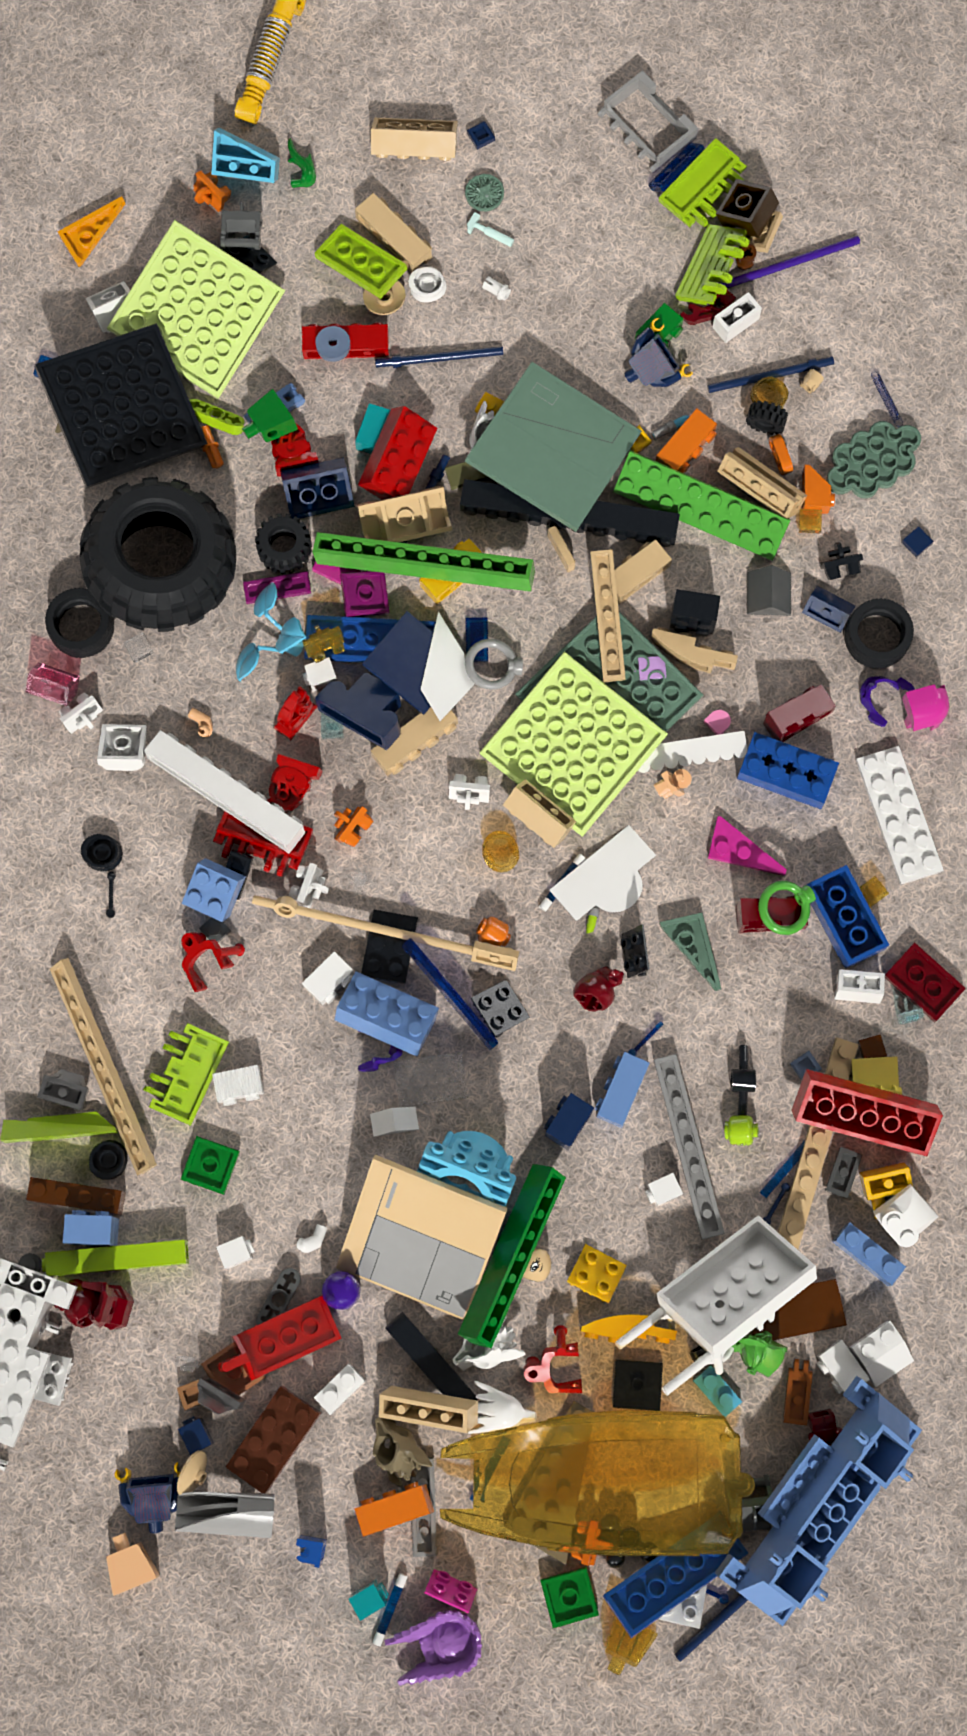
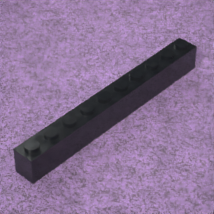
(604, 517)

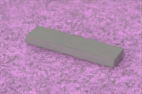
(425, 1527)

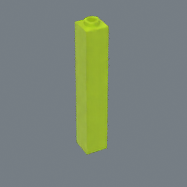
(116, 1258)

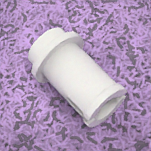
(496, 288)

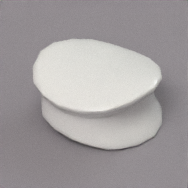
(427, 284)

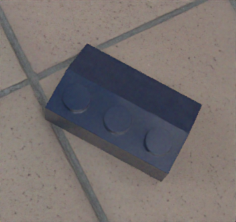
(317, 488)

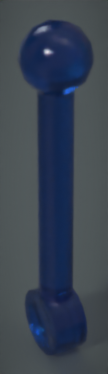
(634, 1051)
(724, 1598)

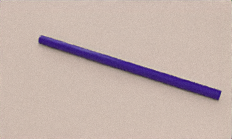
(792, 261)

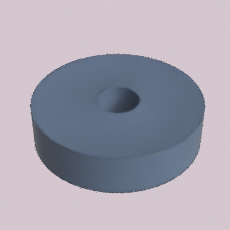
(329, 335)

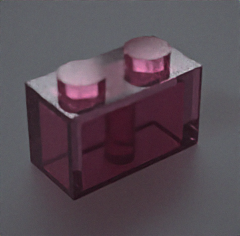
(52, 684)

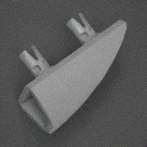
(225, 1513)

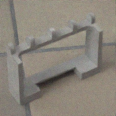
(648, 89)

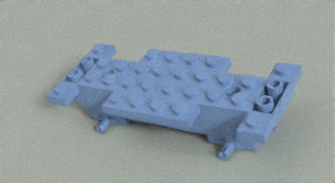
(822, 1503)

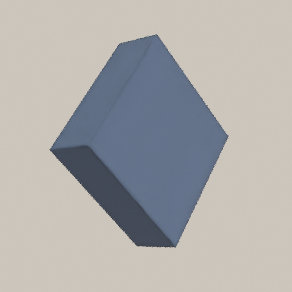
(805, 1062)

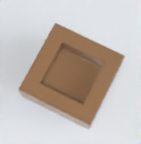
(189, 1395)

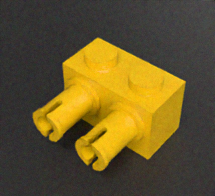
(884, 1182)

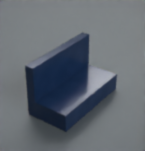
(828, 609)

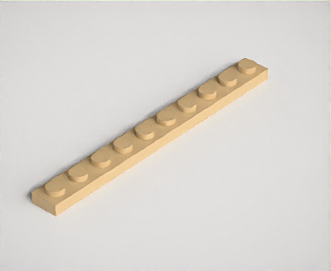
(103, 1067)
(813, 1154)

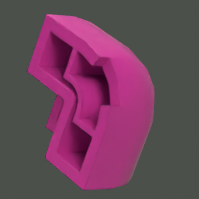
(926, 707)

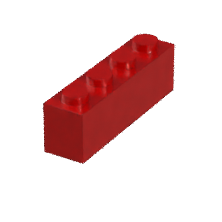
(365, 340)

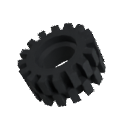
(767, 417)

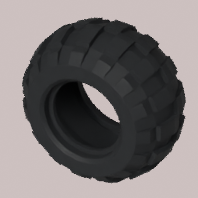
(168, 599)

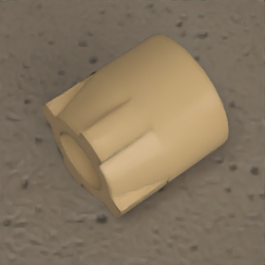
(811, 381)

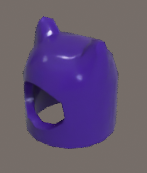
(341, 1290)

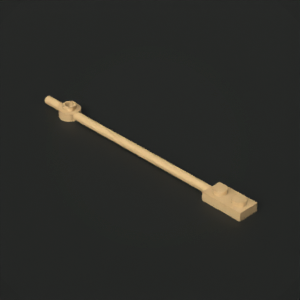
(481, 951)

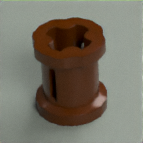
(748, 262)

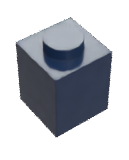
(195, 1435)

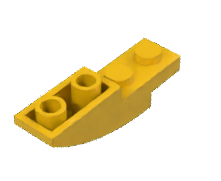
(617, 1326)

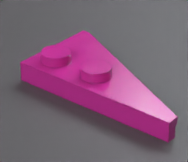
(735, 848)

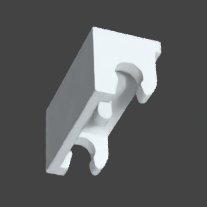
(859, 986)

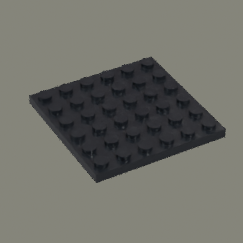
(121, 405)

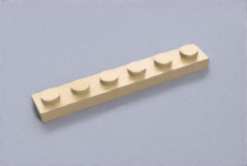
(608, 615)

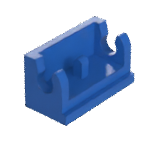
(313, 1550)

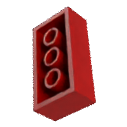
(397, 454)

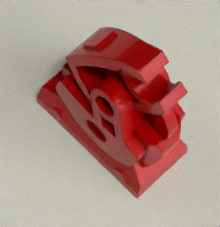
(292, 451)
(294, 713)
(292, 782)

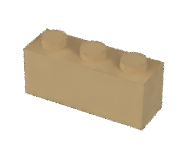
(640, 569)
(539, 813)

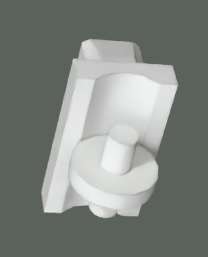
(81, 714)
(469, 792)
(311, 886)

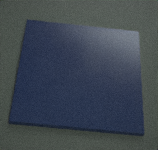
(402, 660)

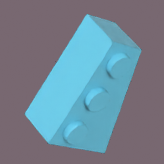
(242, 159)

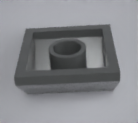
(769, 591)

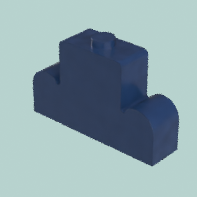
(364, 708)

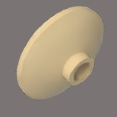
(395, 296)
(192, 1473)

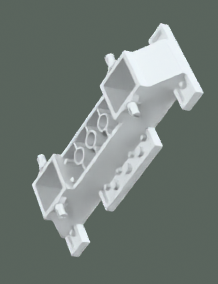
(19, 1362)

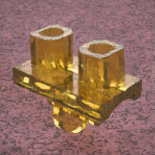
(322, 641)

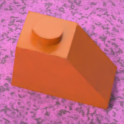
(817, 491)

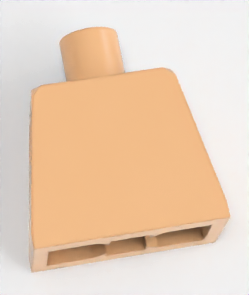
(129, 1565)

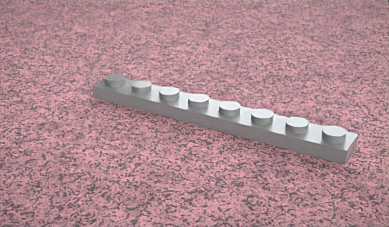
(689, 1147)

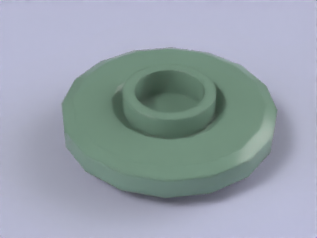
(484, 192)

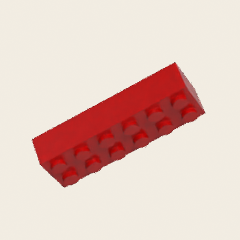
(866, 1112)

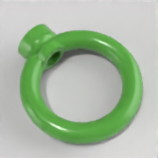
(803, 896)

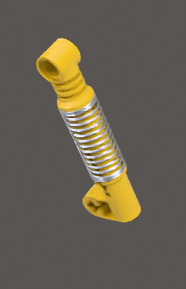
(258, 81)

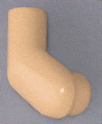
(204, 722)

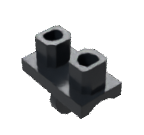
(832, 566)

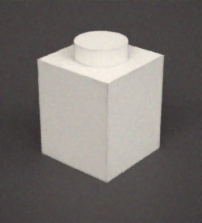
(319, 674)
(663, 1190)
(235, 1252)

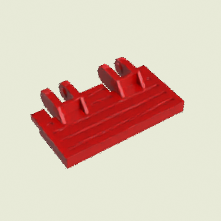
(258, 845)

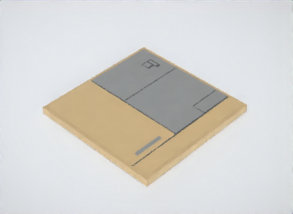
(420, 1237)

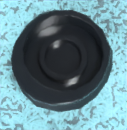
(101, 852)
(108, 1159)

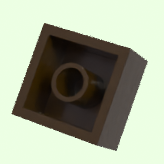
(748, 207)

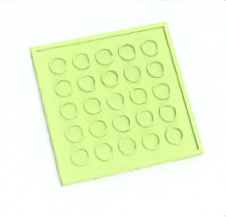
(203, 306)
(574, 742)

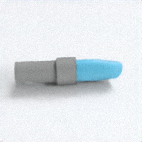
(669, 427)

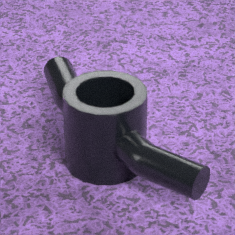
(743, 1080)

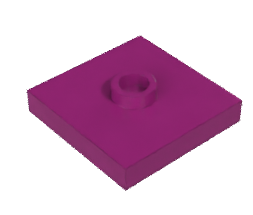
(364, 593)

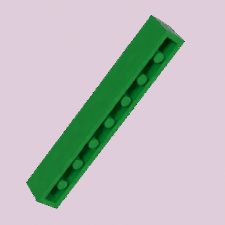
(511, 1255)

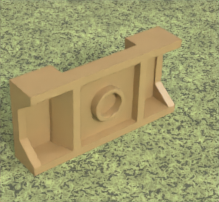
(405, 516)

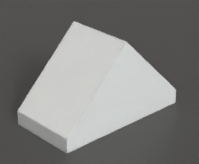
(394, 1121)

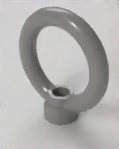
(514, 664)

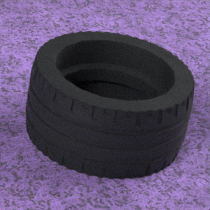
(887, 609)
(83, 648)

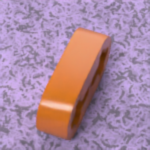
(780, 454)

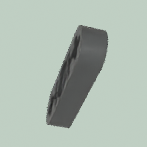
(281, 1280)

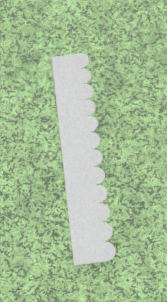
(697, 750)

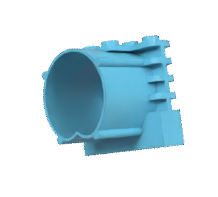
(473, 1158)

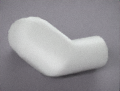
(313, 1242)

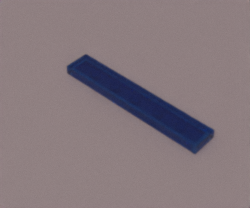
(450, 994)

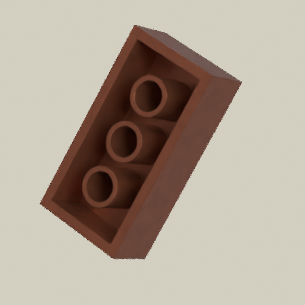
(273, 1440)

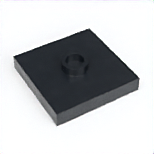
(637, 1385)

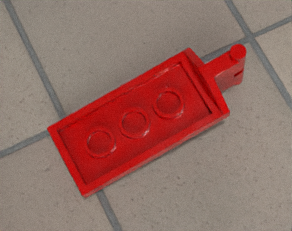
(283, 1339)

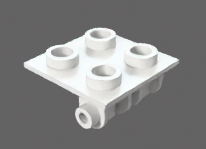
(53, 1381)
(689, 1611)

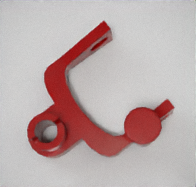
(195, 945)
(539, 1370)

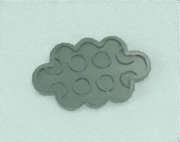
(873, 459)

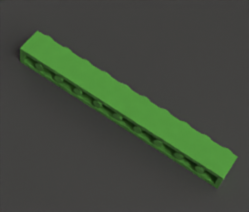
(424, 561)

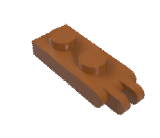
(798, 1394)

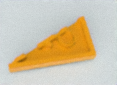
(86, 232)

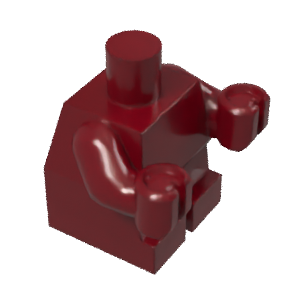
(823, 1425)

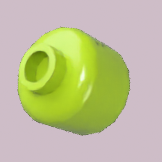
(741, 1130)

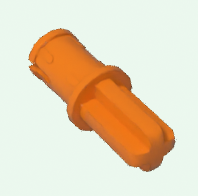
(212, 448)

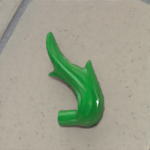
(306, 165)

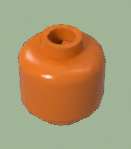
(493, 931)

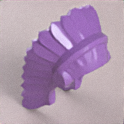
(448, 1643)

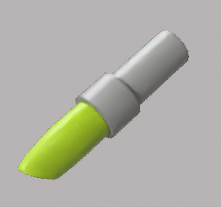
(593, 914)

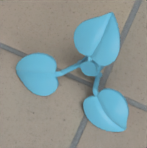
(289, 640)

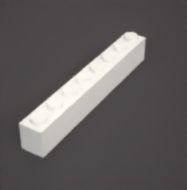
(225, 791)

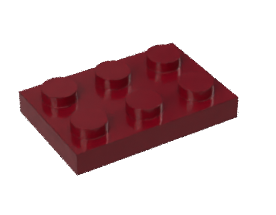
(924, 982)

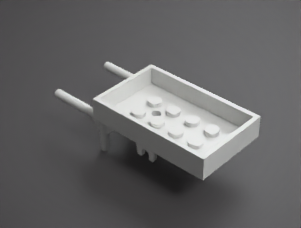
(729, 1293)

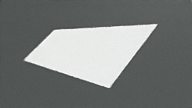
(445, 672)

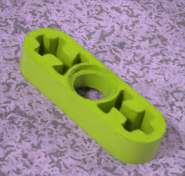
(226, 422)

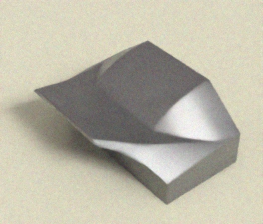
(64, 1089)
(217, 1397)

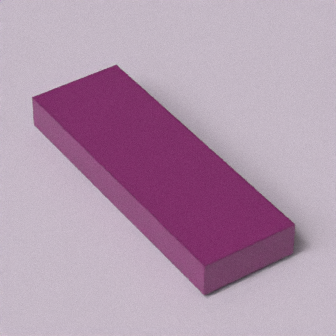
(286, 585)

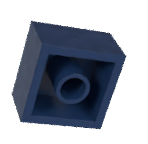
(569, 1120)

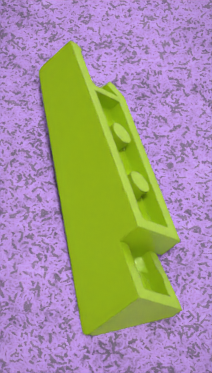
(56, 1127)

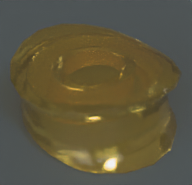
(770, 390)
(500, 851)

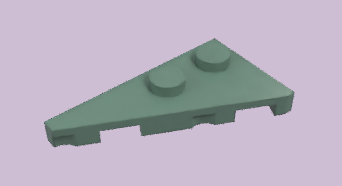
(692, 939)

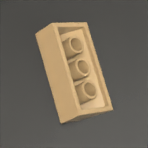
(414, 138)

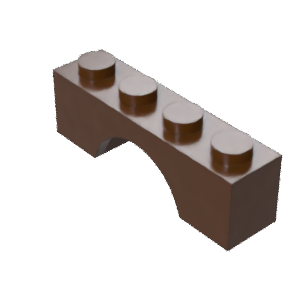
(75, 1195)

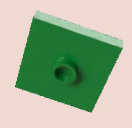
(210, 1165)
(569, 1597)

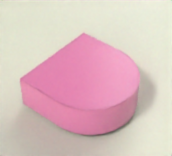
(718, 721)

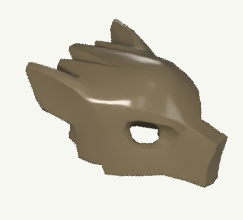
(403, 1452)

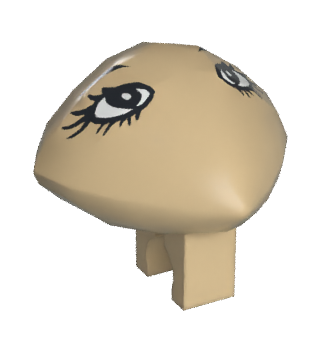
(539, 1266)

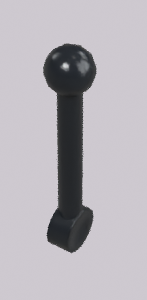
(110, 913)

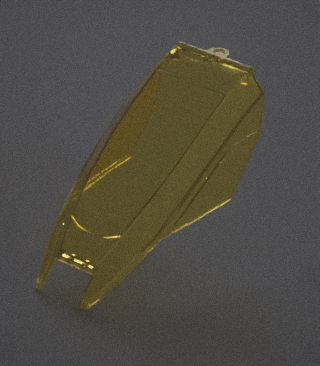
(609, 1483)

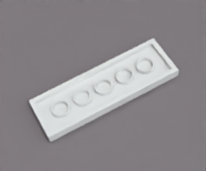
(899, 815)

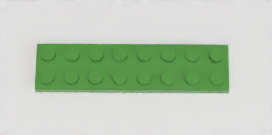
(702, 505)

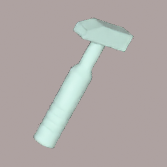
(473, 223)

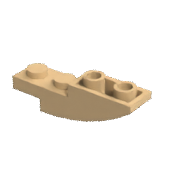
(683, 649)

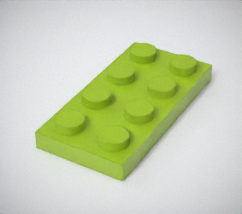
(360, 261)

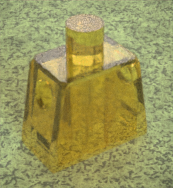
(624, 1648)

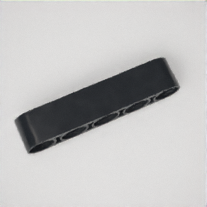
(428, 1358)

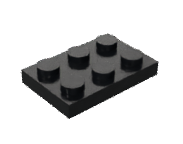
(384, 954)

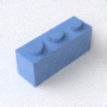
(621, 1089)
(869, 1254)

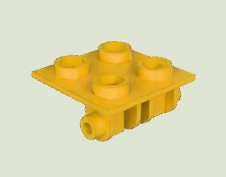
(596, 1273)

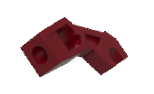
(708, 313)

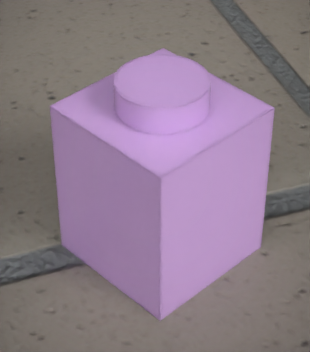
(655, 664)

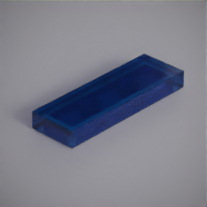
(676, 167)

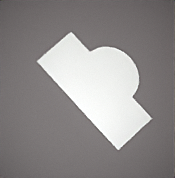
(607, 877)

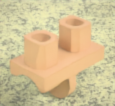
(673, 783)

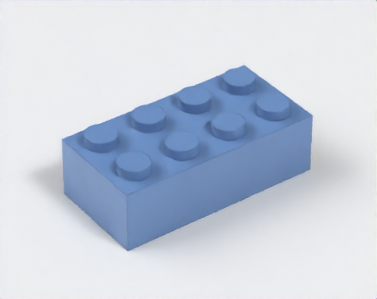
(386, 1013)

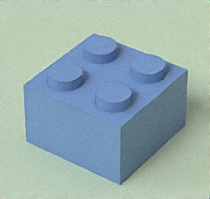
(213, 890)
(90, 1229)

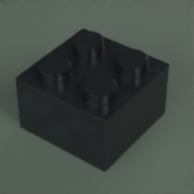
(694, 612)

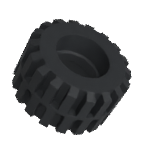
(283, 560)

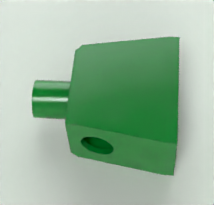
(269, 418)

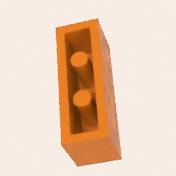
(688, 442)
(394, 1508)

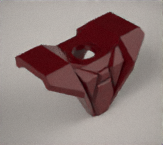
(111, 1296)

